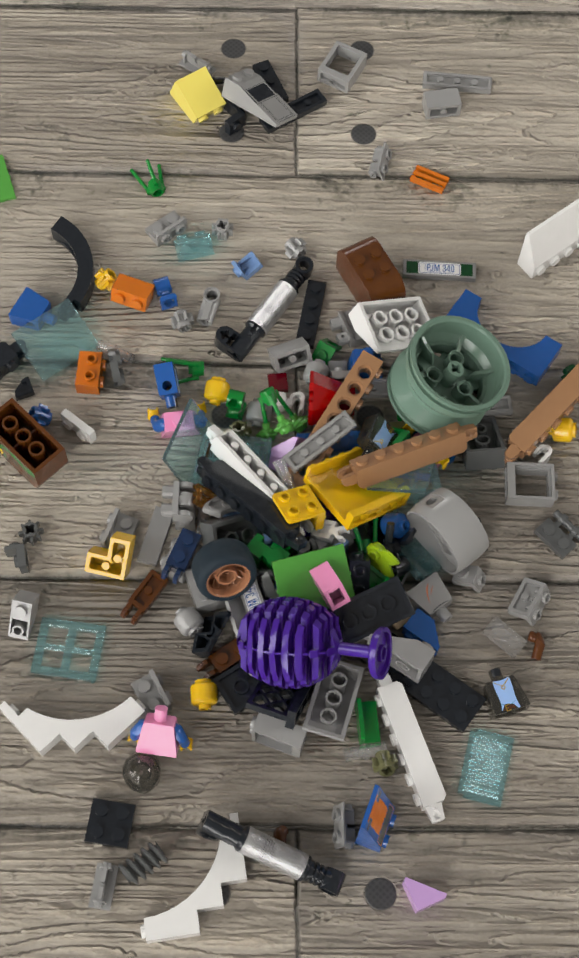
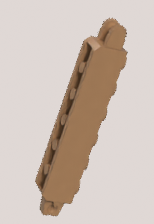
(544, 418)
(407, 455)

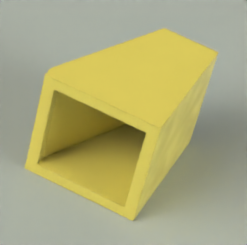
(198, 95)

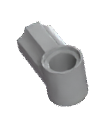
(209, 307)

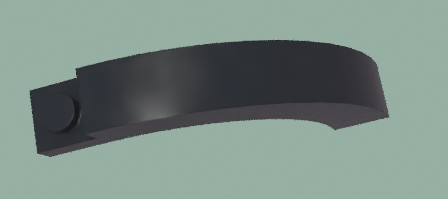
(75, 242)

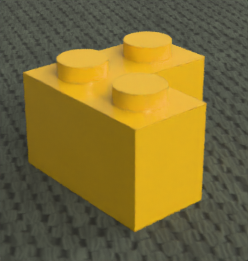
(113, 561)

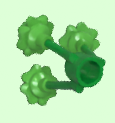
(269, 397)

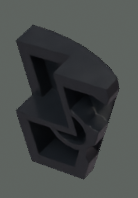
(213, 626)

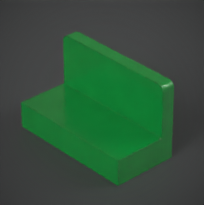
(367, 722)

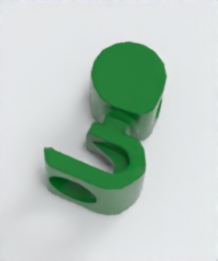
(235, 403)

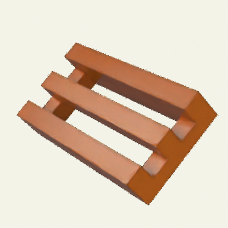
(430, 177)

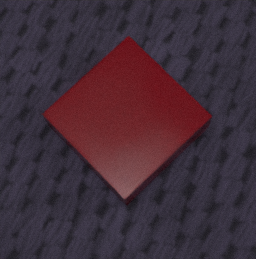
(278, 381)

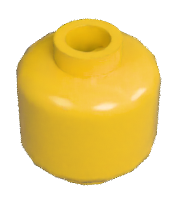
(216, 390)
(565, 432)
(203, 694)

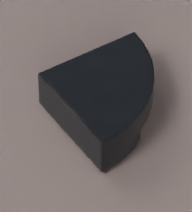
(24, 389)

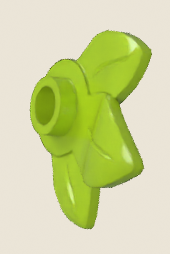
(381, 558)

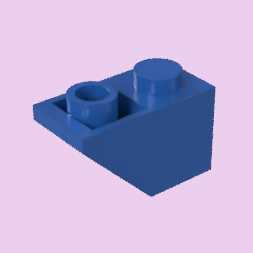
(422, 628)

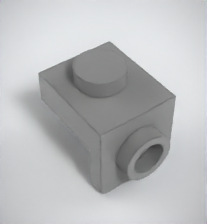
(470, 577)

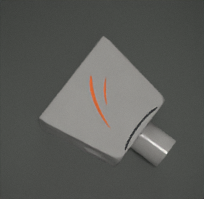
(431, 597)

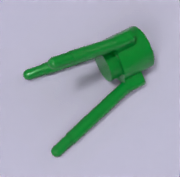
(155, 187)
(195, 368)
(362, 544)

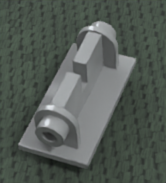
(193, 63)
(380, 162)
(342, 836)
(103, 886)

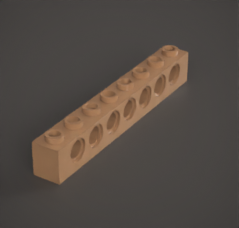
(365, 363)

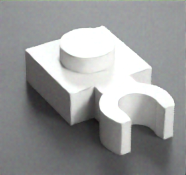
(330, 531)

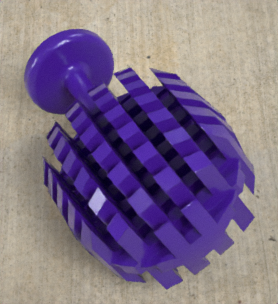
(301, 643)

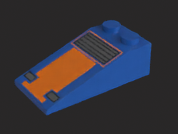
(376, 821)

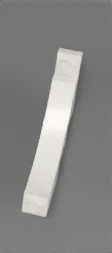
(46, 731)
(183, 919)

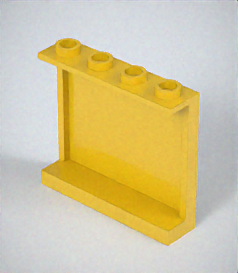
(351, 503)

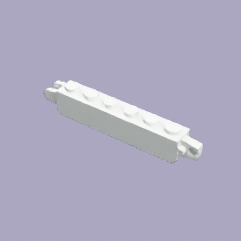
(239, 456)
(411, 748)

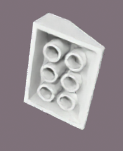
(550, 241)
(388, 323)

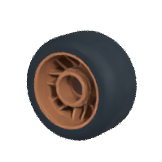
(224, 569)

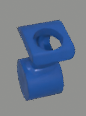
(163, 289)

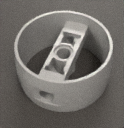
(448, 530)

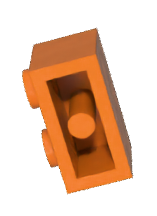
(132, 292)
(89, 372)

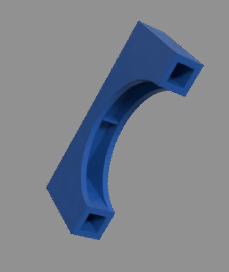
(526, 362)

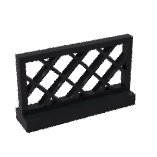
(293, 706)

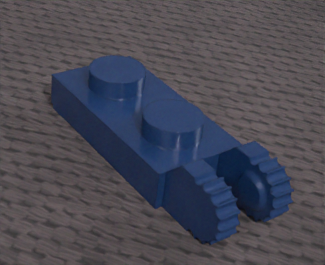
(181, 554)

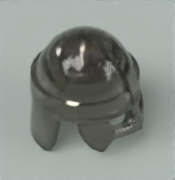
(151, 772)

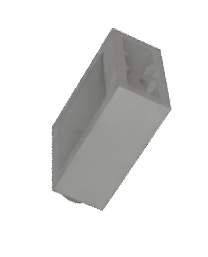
(343, 82)
(537, 469)
(274, 734)

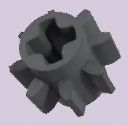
(31, 537)

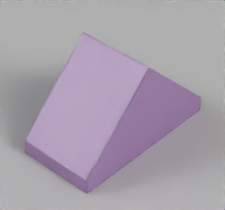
(421, 895)

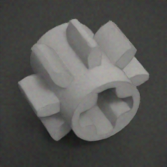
(222, 229)
(295, 248)
(182, 320)

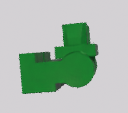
(264, 555)

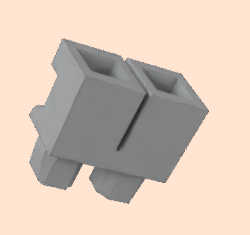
(348, 334)

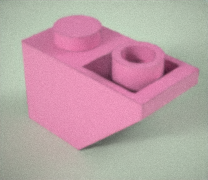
(329, 586)

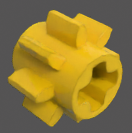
(105, 279)

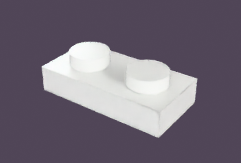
(82, 430)

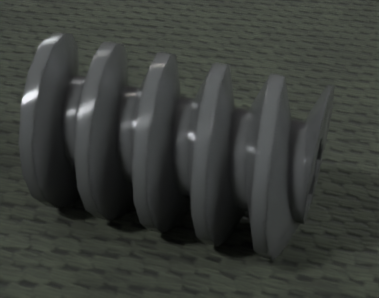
(143, 863)

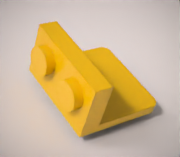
(299, 505)

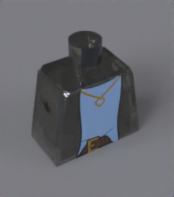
(375, 434)
(504, 695)

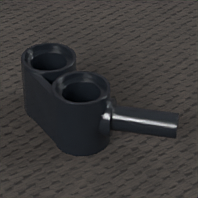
(394, 547)

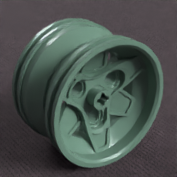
(444, 388)

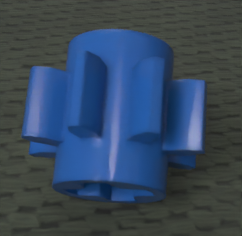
(41, 414)

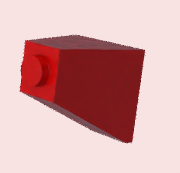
(320, 395)

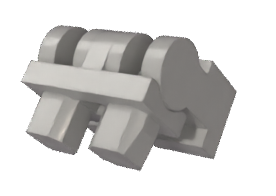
(181, 509)

